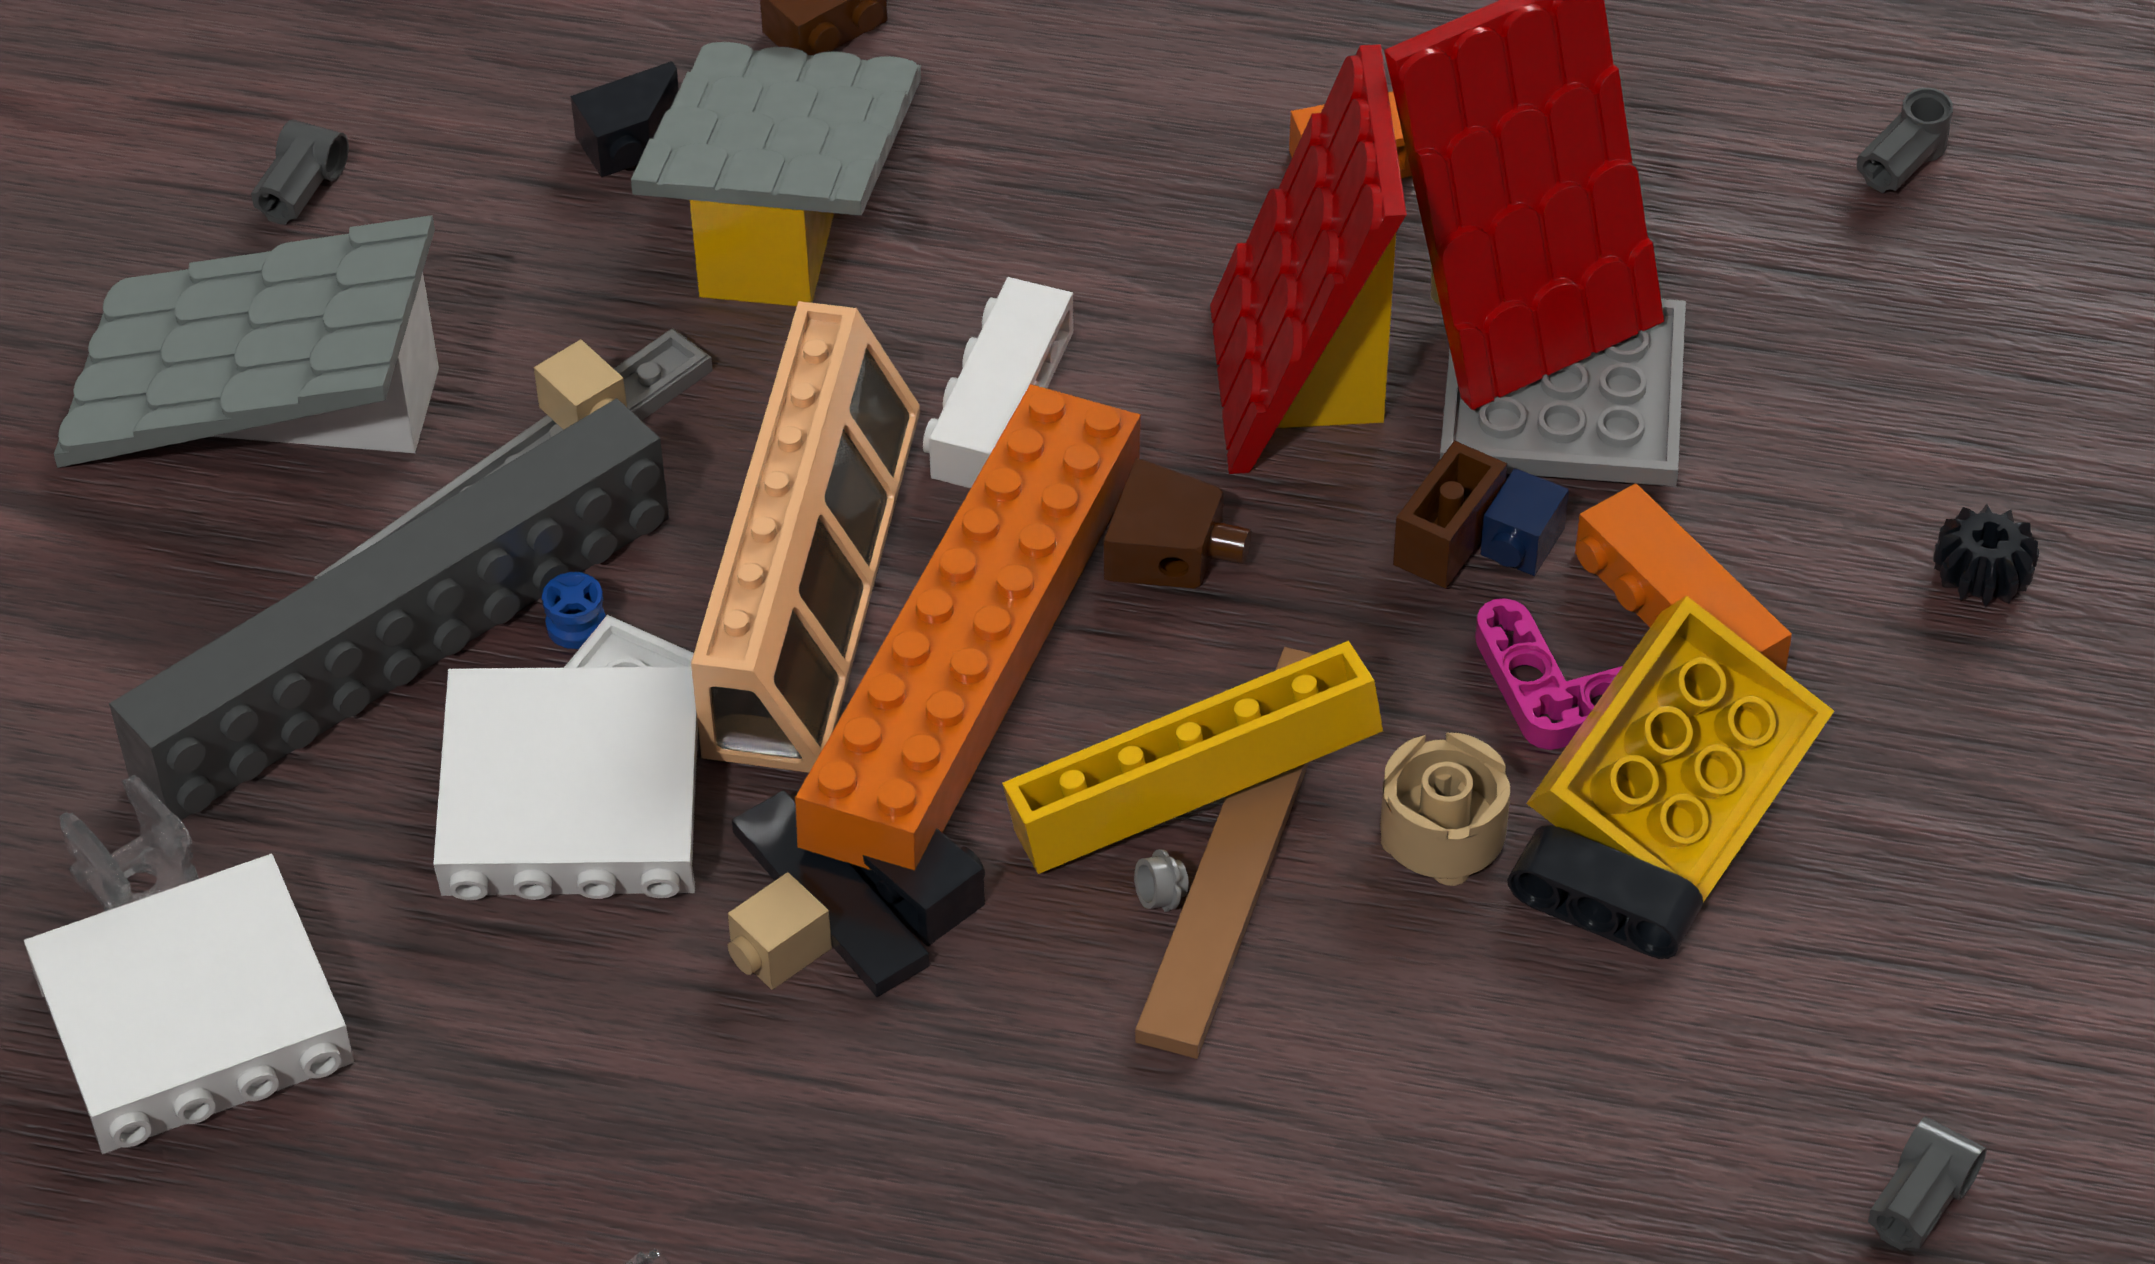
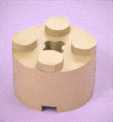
(1445, 806)

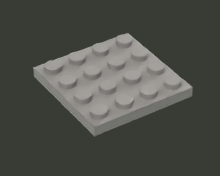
(1591, 420)

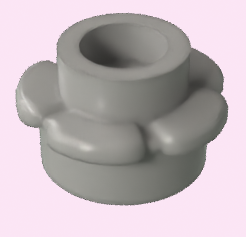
(1160, 881)

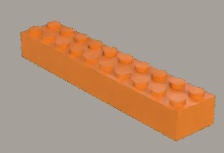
(968, 632)

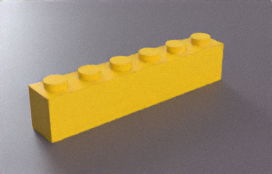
(1193, 756)

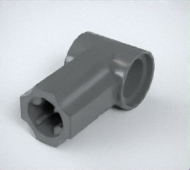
(1908, 141)
(301, 163)
(1929, 1175)

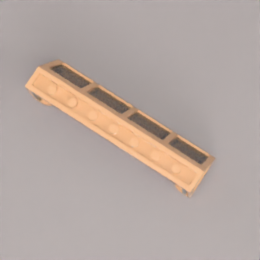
(803, 546)

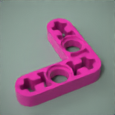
(1545, 695)

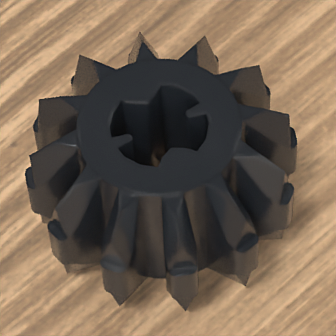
(1986, 555)

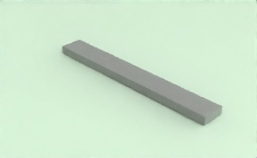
(650, 381)

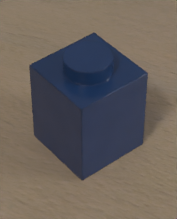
(1524, 522)

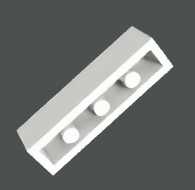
(1017, 347)

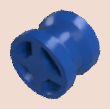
(572, 608)

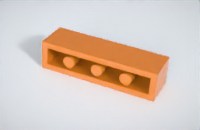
(1657, 563)

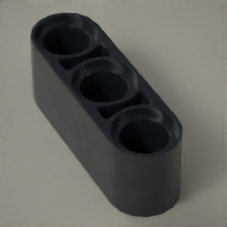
(1605, 892)

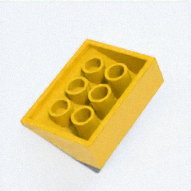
(1683, 749)

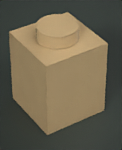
(576, 384)
(778, 931)

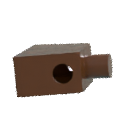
(1169, 530)

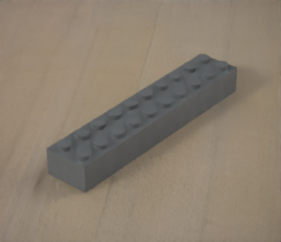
(391, 610)

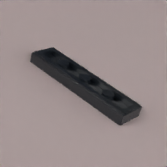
(860, 922)

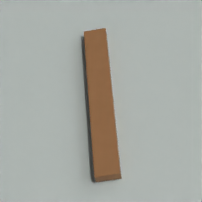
(1218, 910)

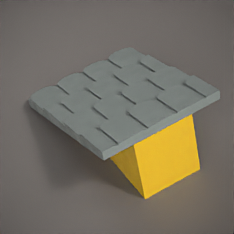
(769, 156)

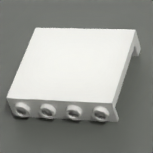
(567, 782)
(189, 1003)

